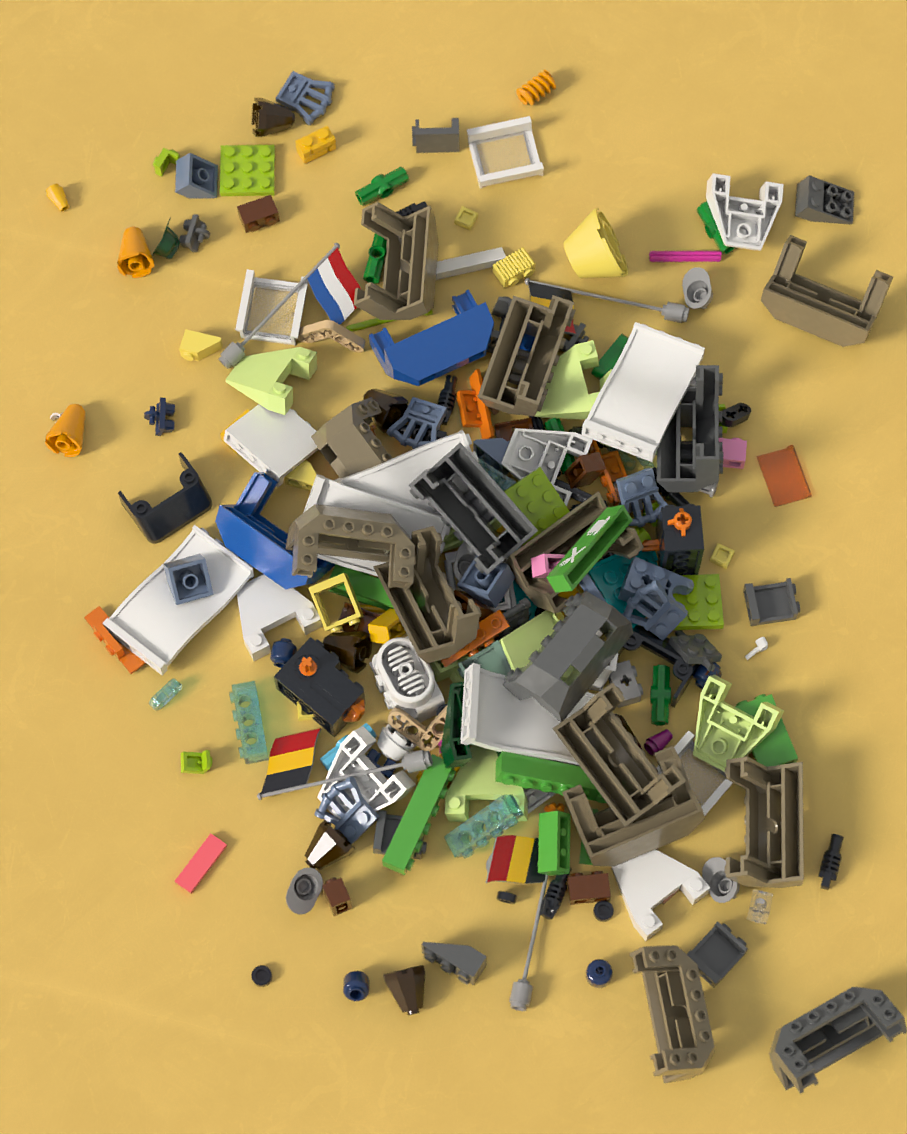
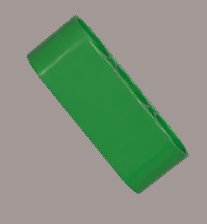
(611, 357)

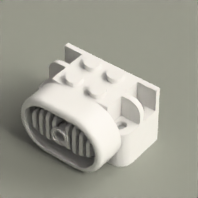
(406, 680)

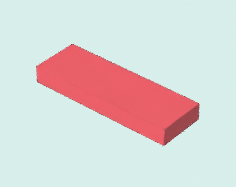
(200, 863)

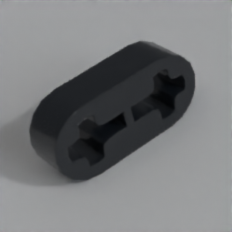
(735, 414)

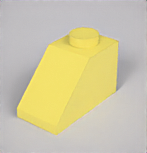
(199, 345)
(302, 476)

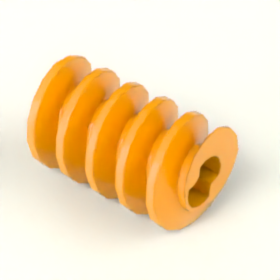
(536, 87)

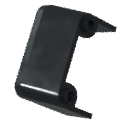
(175, 511)
(664, 650)

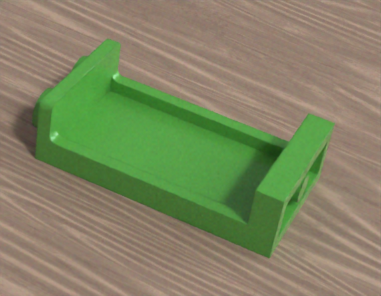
(777, 746)

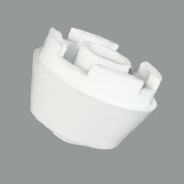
(393, 743)

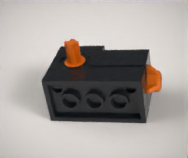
(678, 539)
(321, 687)

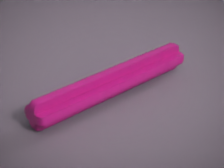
(685, 256)

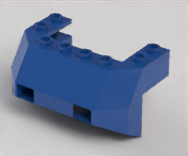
(438, 347)
(260, 540)

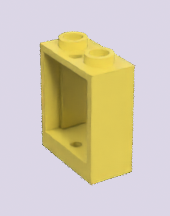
(326, 585)

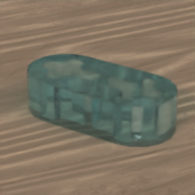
(165, 694)

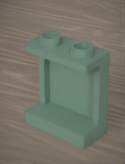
(490, 659)

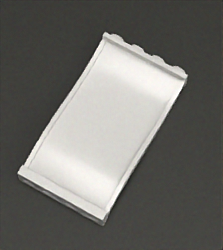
(643, 392)
(394, 476)
(336, 494)
(153, 623)
(504, 723)

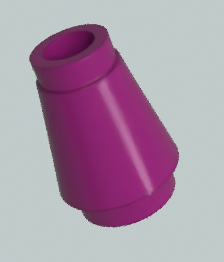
(658, 742)

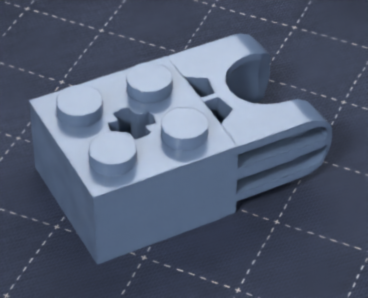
(642, 573)

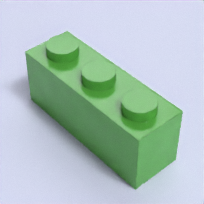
(554, 843)

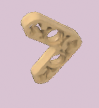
(333, 330)
(422, 733)

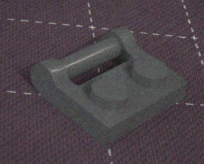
(516, 617)

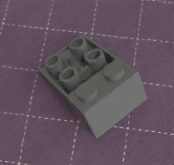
(824, 202)
(454, 958)

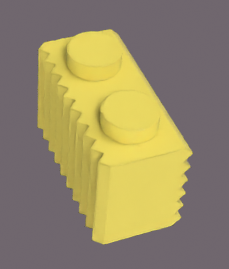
(514, 268)

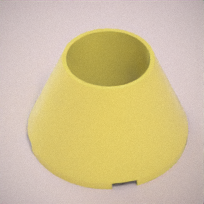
(595, 249)

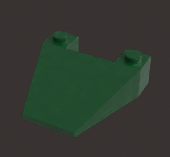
(452, 750)

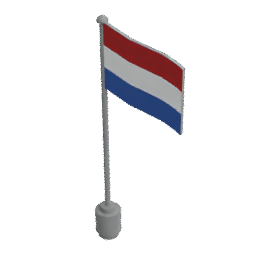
(331, 286)

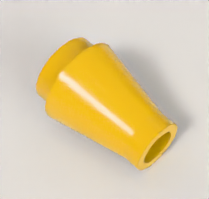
(57, 196)

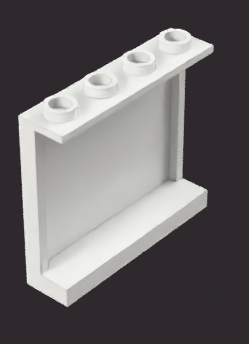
(272, 441)

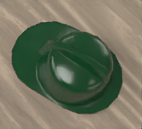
(168, 244)

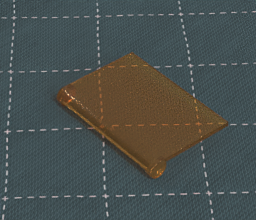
(784, 476)

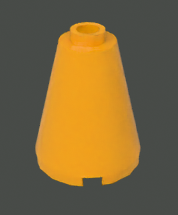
(134, 254)
(67, 432)

